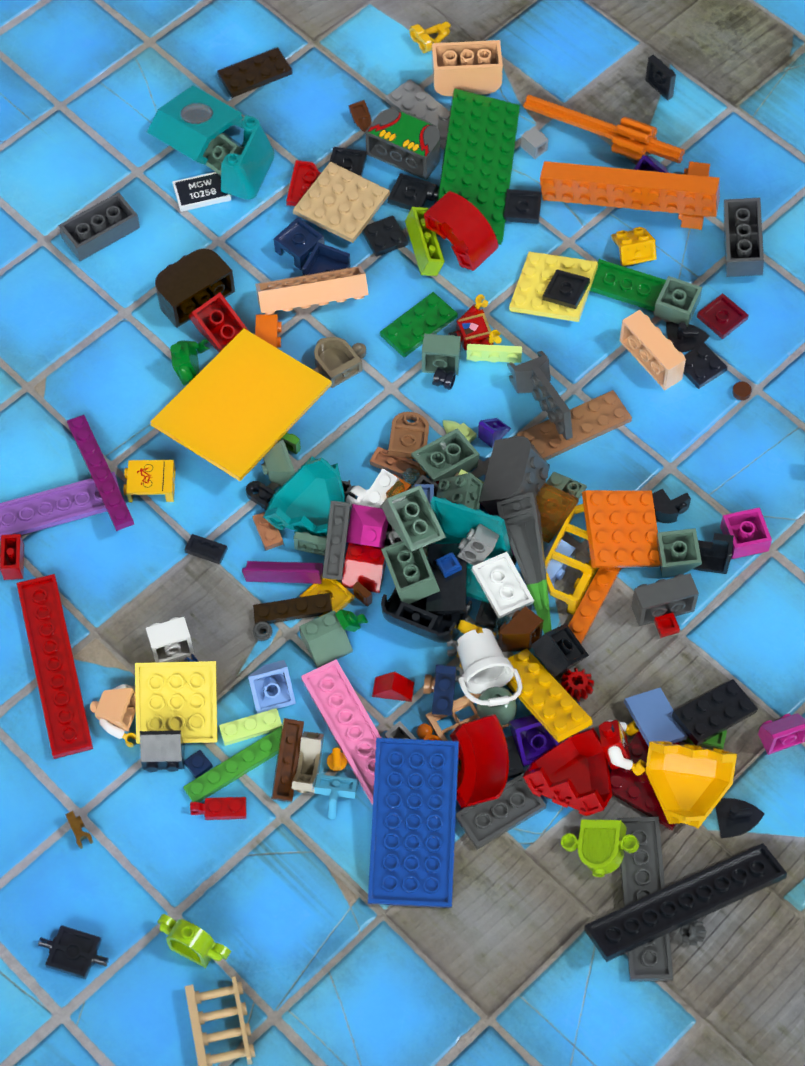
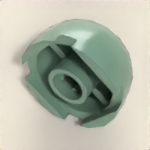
(503, 712)

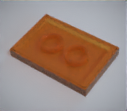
(554, 509)

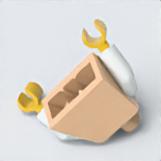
(116, 711)

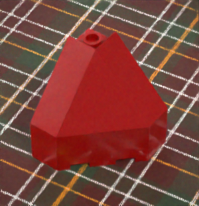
(573, 774)

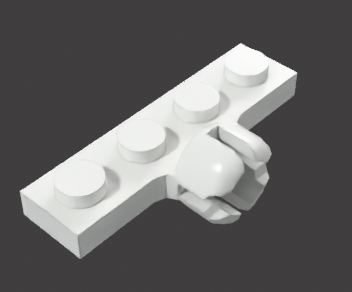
(376, 494)

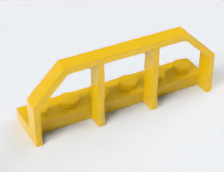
(581, 584)

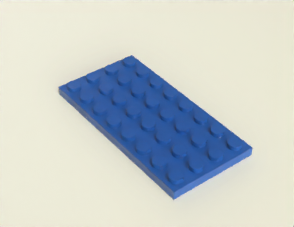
(413, 823)

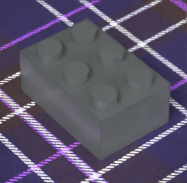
(664, 597)

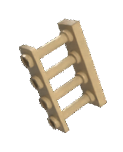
(199, 1018)

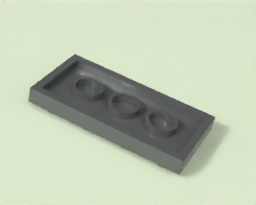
(495, 817)

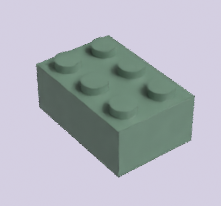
(410, 572)

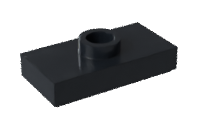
(206, 549)

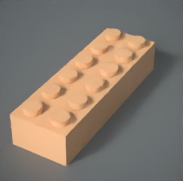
(311, 289)

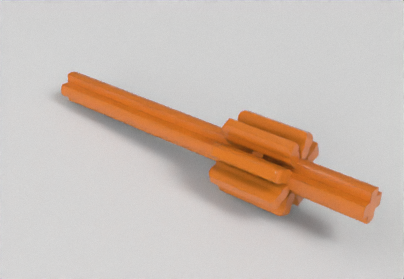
(628, 138)

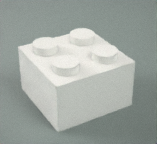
(170, 640)

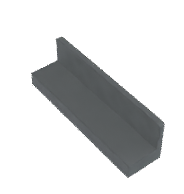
(336, 540)

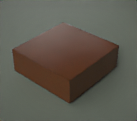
(362, 594)

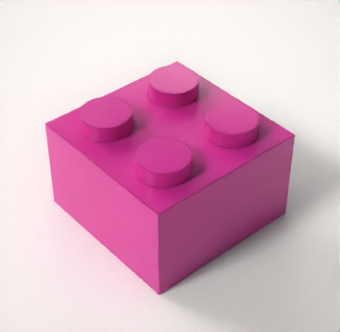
(749, 532)

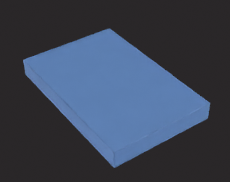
(653, 717)

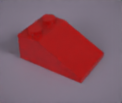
(217, 322)

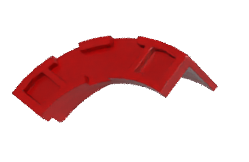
(464, 227)
(483, 760)

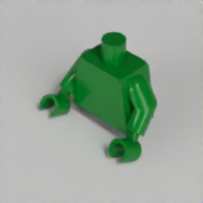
(186, 360)

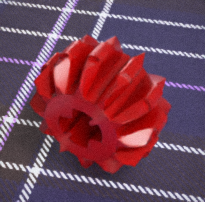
(583, 680)

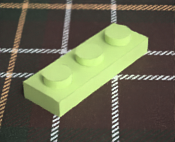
(494, 353)
(250, 726)

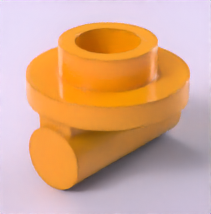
(336, 760)

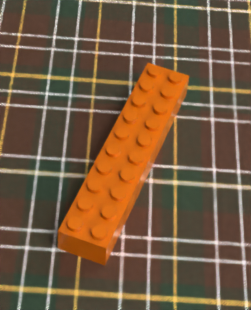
(630, 188)

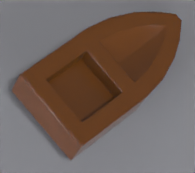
(360, 115)

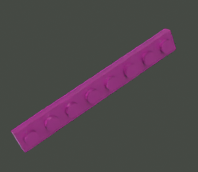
(100, 473)

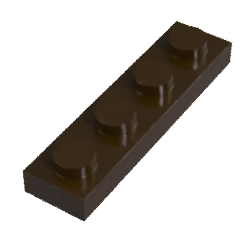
(293, 608)

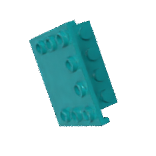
(456, 523)

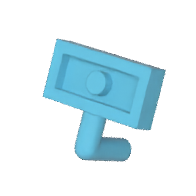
(335, 788)

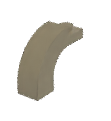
(309, 762)

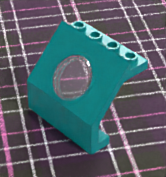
(193, 122)

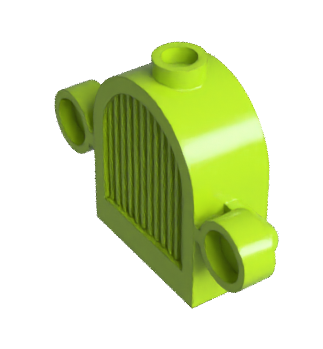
(601, 845)
(191, 941)

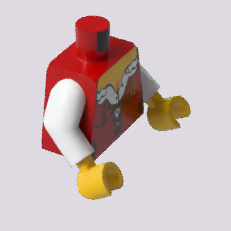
(616, 747)

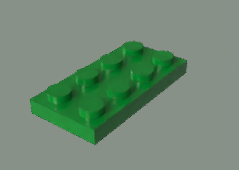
(627, 285)
(425, 317)

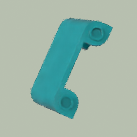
(245, 173)

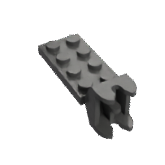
(535, 379)

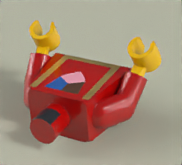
(474, 327)

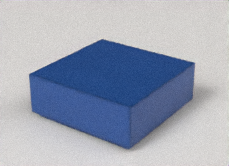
(448, 564)

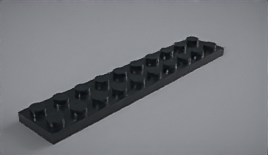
(684, 902)

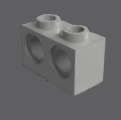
(477, 544)

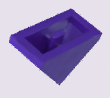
(492, 430)

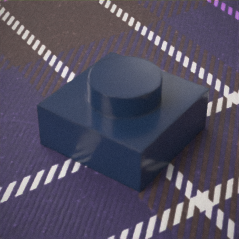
(198, 764)

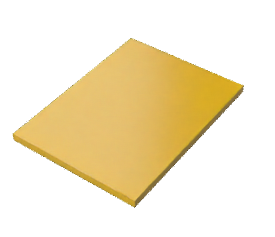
(241, 404)

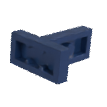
(444, 690)

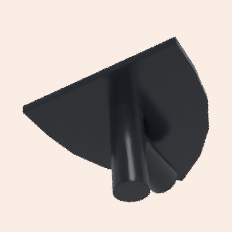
(685, 337)
(736, 817)

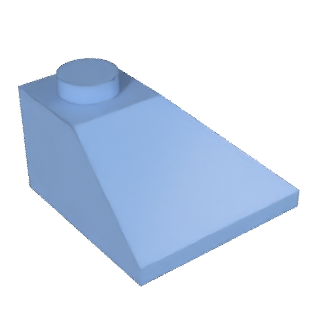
(271, 687)

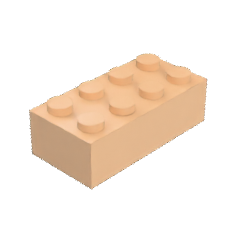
(652, 349)

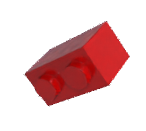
(12, 557)

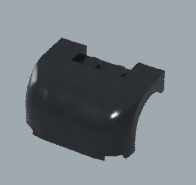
(416, 619)

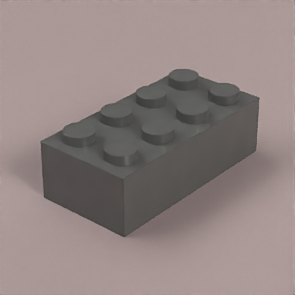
(99, 226)

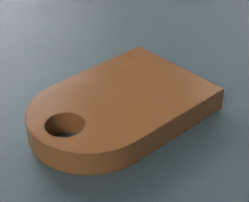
(407, 436)

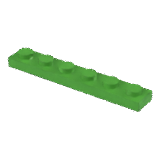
(234, 767)

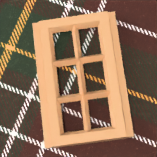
(457, 705)

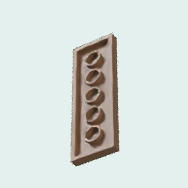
(588, 422)

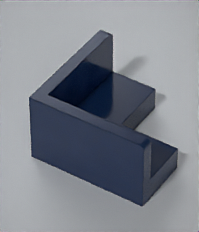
(325, 259)

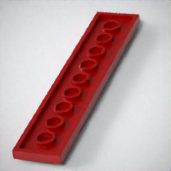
(54, 666)

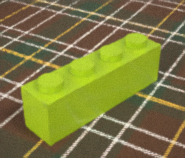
(424, 243)

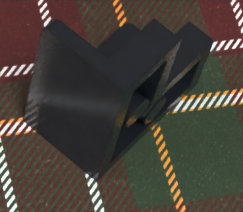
(716, 554)

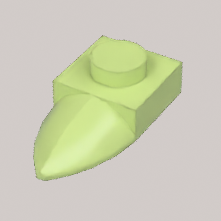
(469, 434)

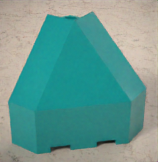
(306, 498)

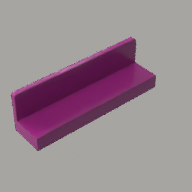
(283, 572)

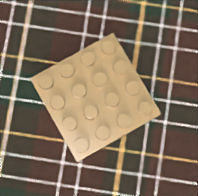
(341, 202)

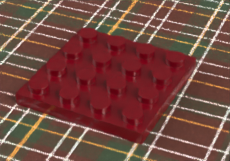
(637, 789)

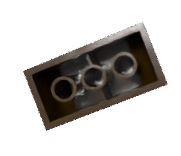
(191, 283)

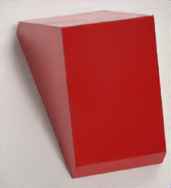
(393, 687)

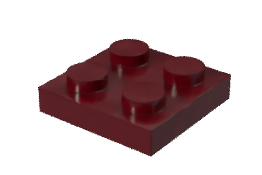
(722, 316)

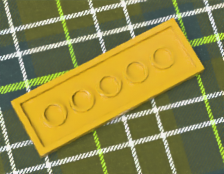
(547, 698)

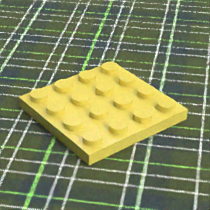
(536, 277)
(177, 699)

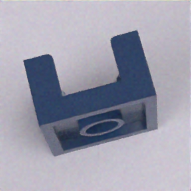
(298, 241)

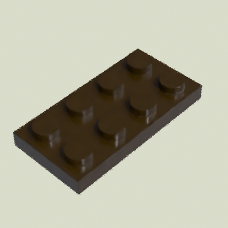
(254, 72)

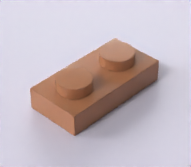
(268, 533)

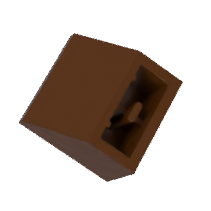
(521, 631)

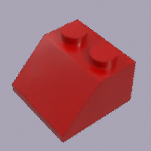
(364, 565)

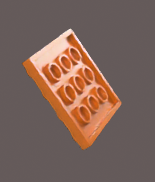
(621, 528)

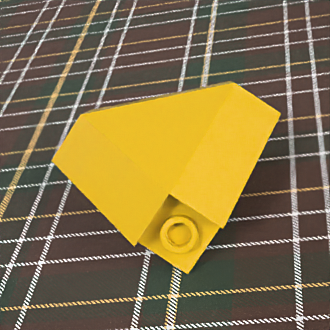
(689, 779)

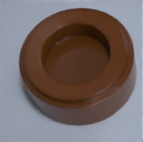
(742, 390)

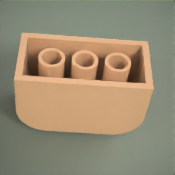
(467, 67)

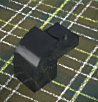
(666, 509)

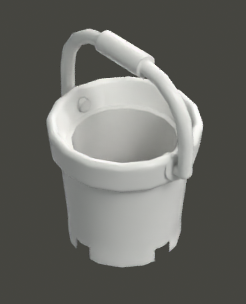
(485, 667)

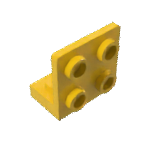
(635, 246)

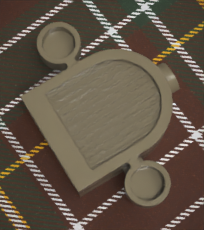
(337, 359)

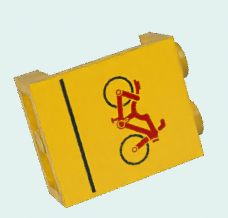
(150, 478)

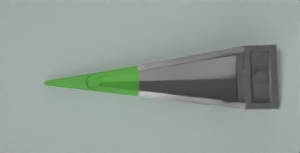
(526, 541)

